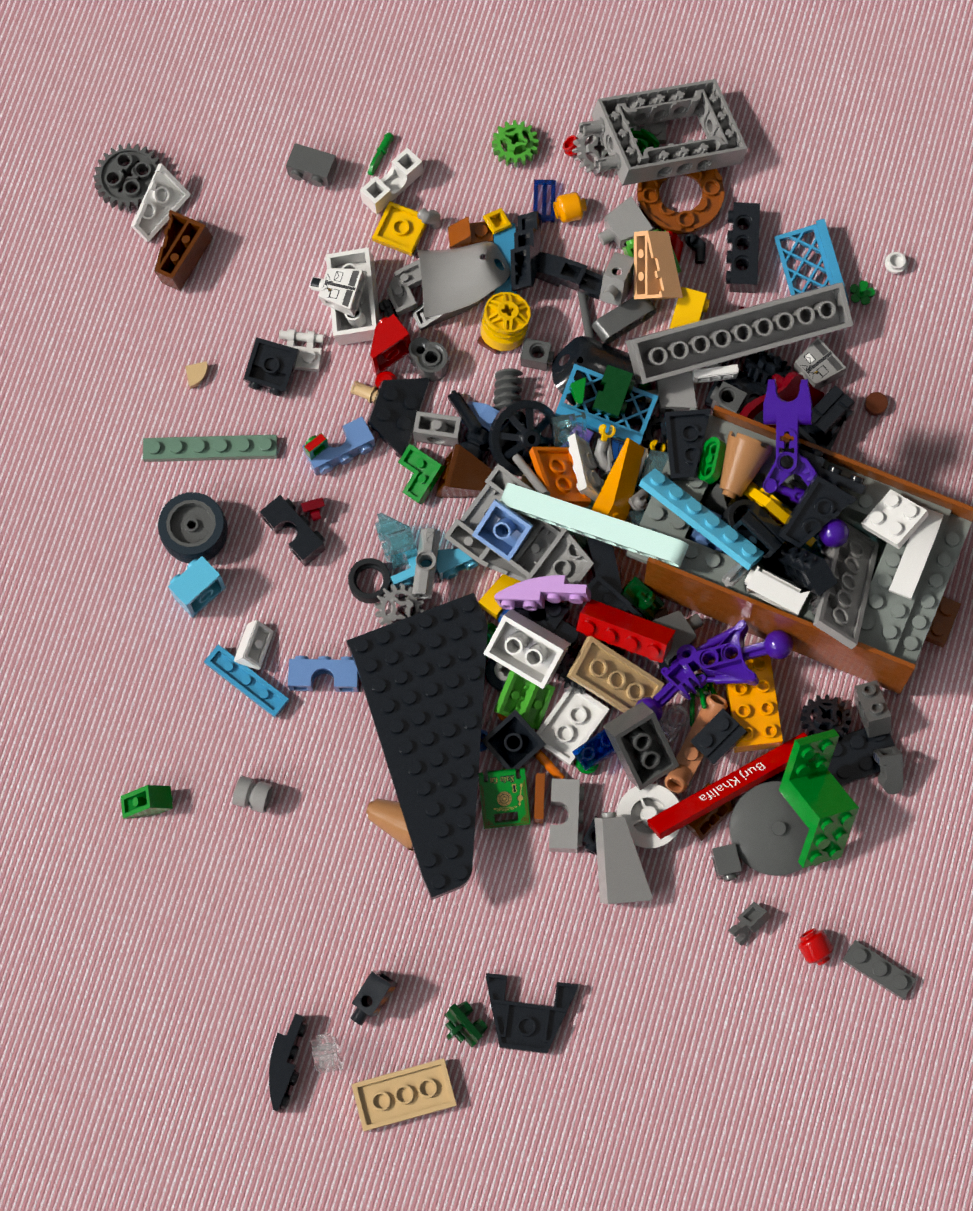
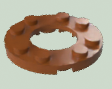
(685, 221)

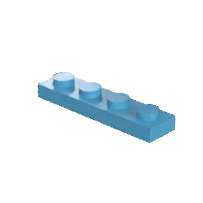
(246, 681)

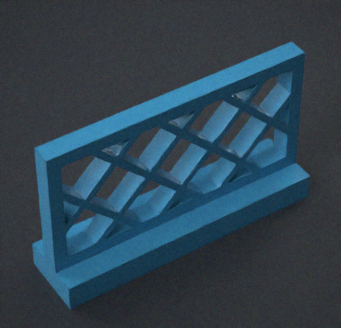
(825, 249)
(595, 420)

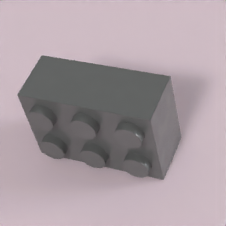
(641, 745)

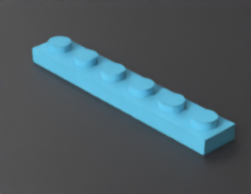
(701, 519)

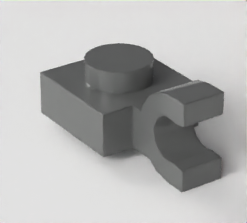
(751, 919)

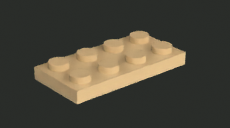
(612, 676)
(403, 1095)

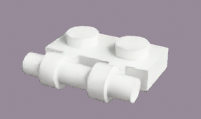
(309, 357)

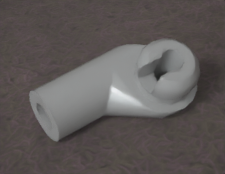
(430, 217)

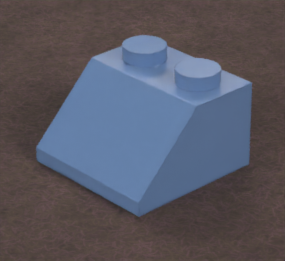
(503, 530)

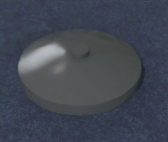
(767, 831)

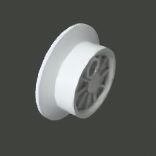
(641, 805)

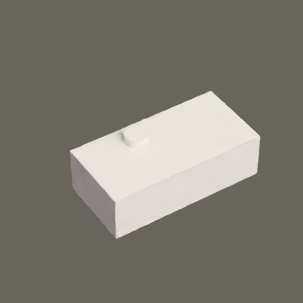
(362, 326)

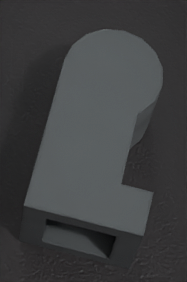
(891, 769)

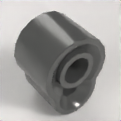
(429, 358)

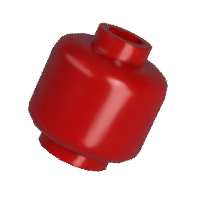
(815, 946)

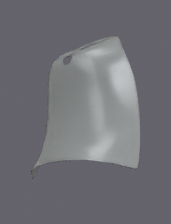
(459, 276)

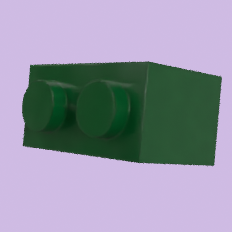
(616, 385)

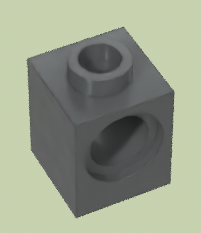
(532, 346)
(737, 395)
(726, 862)

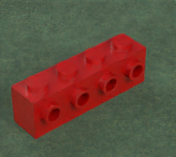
(625, 630)

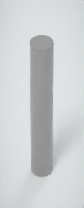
(530, 475)

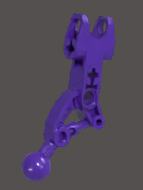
(788, 417)

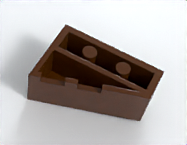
(181, 249)

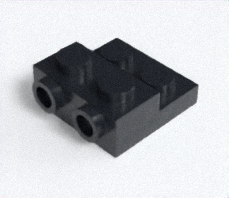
(271, 367)

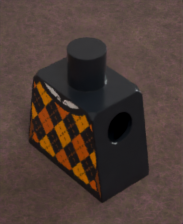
(379, 988)

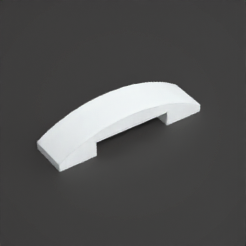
(915, 556)

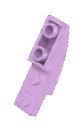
(533, 593)

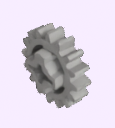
(587, 153)
(406, 603)

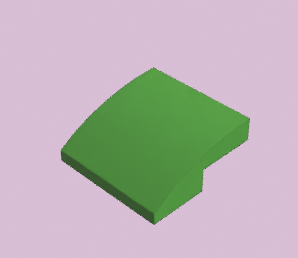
(524, 697)

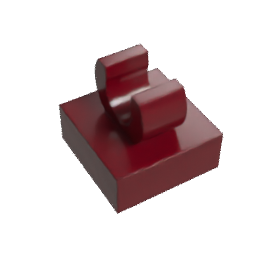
(313, 506)

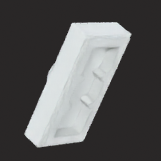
(715, 373)

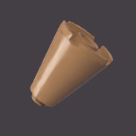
(741, 463)
(389, 818)

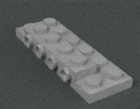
(842, 607)

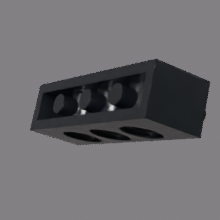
(743, 280)

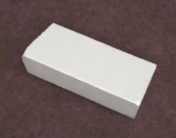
(254, 645)

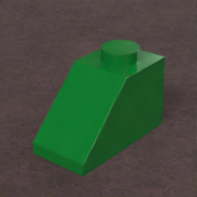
(146, 801)

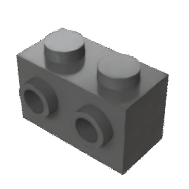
(311, 165)

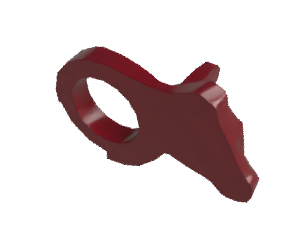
(787, 390)

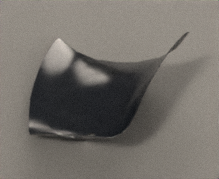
(596, 358)

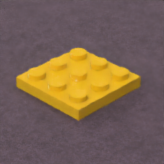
(772, 504)

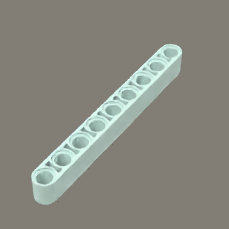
(594, 525)

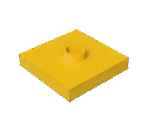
(399, 229)

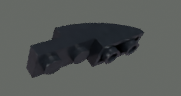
(569, 273)
(831, 473)
(281, 1072)

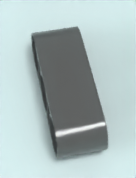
(623, 319)

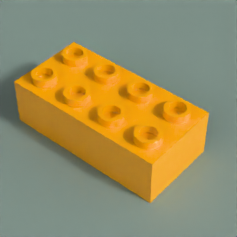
(756, 708)

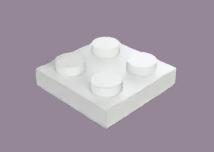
(895, 519)

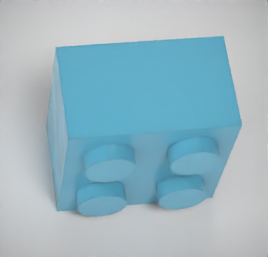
(196, 586)

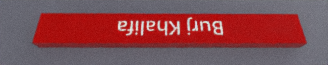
(722, 790)

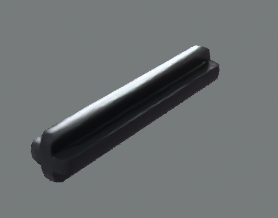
(464, 412)

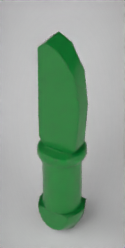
(381, 151)

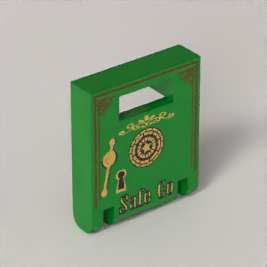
(503, 795)

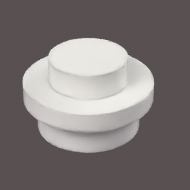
(895, 262)

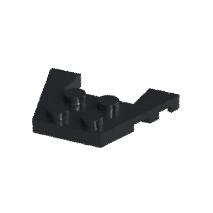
(527, 1025)

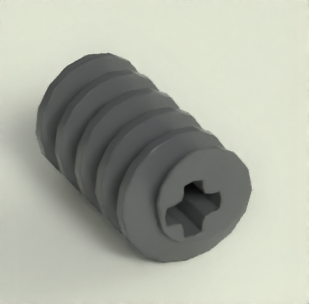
(506, 388)

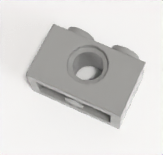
(437, 428)

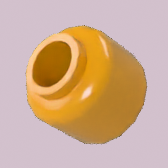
(569, 207)

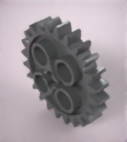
(127, 176)

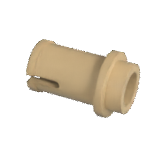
(364, 391)

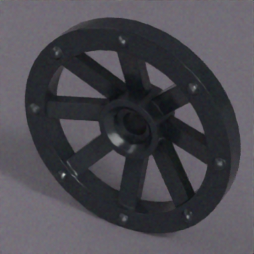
(522, 435)

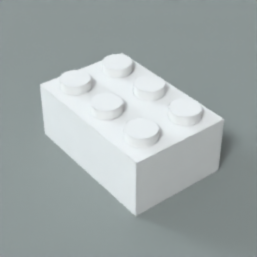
(526, 648)

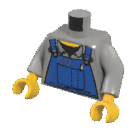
(608, 449)

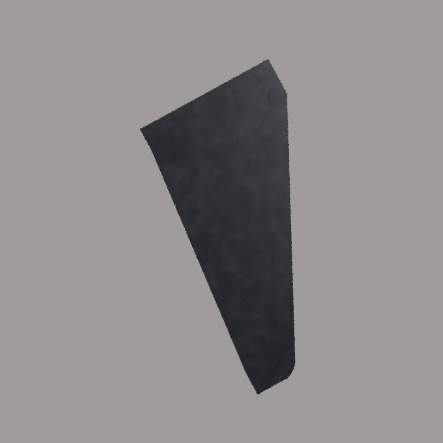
(427, 709)

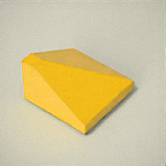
(497, 221)

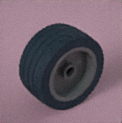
(187, 512)

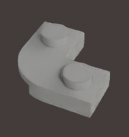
(401, 285)

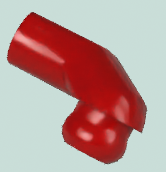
(677, 245)

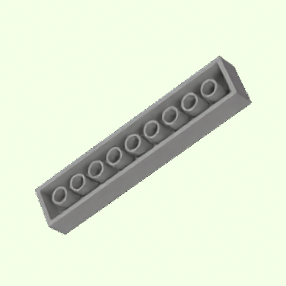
(739, 333)

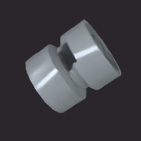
(252, 794)

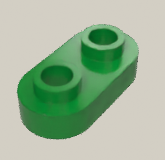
(711, 460)

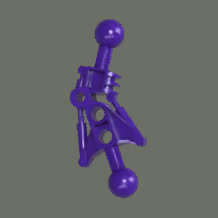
(724, 670)

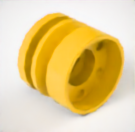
(505, 321)

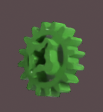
(514, 142)

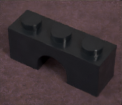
(281, 515)

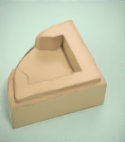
(196, 373)

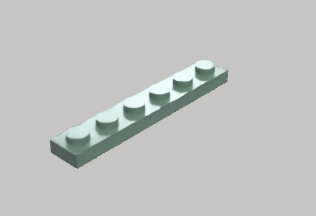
(210, 448)

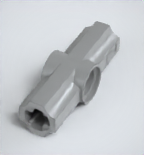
(425, 576)

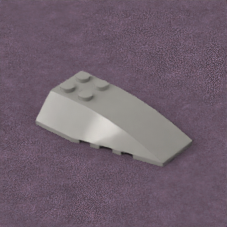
(544, 553)

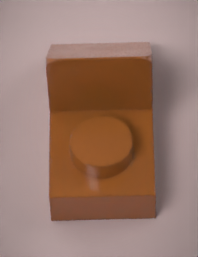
(465, 233)

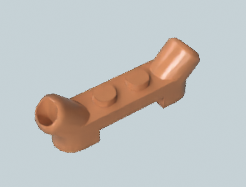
(689, 756)

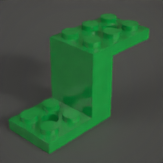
(818, 798)

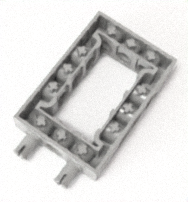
(618, 113)

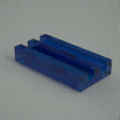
(544, 217)

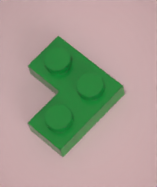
(425, 471)

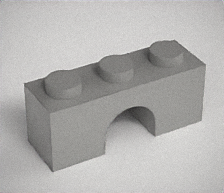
(565, 836)

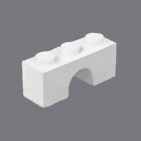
(403, 173)

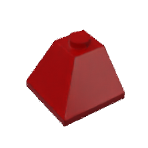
(389, 343)

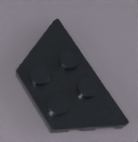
(396, 409)

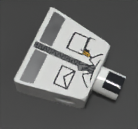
(340, 289)

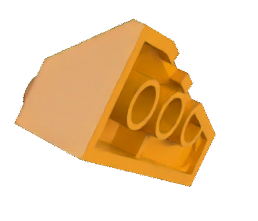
(621, 482)

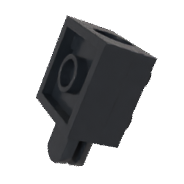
(553, 619)

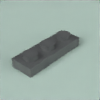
(878, 970)

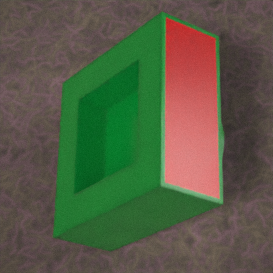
(315, 445)

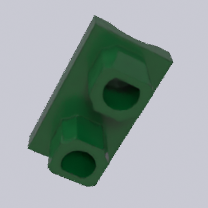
(642, 598)
(461, 1026)

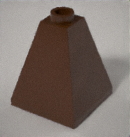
(463, 475)

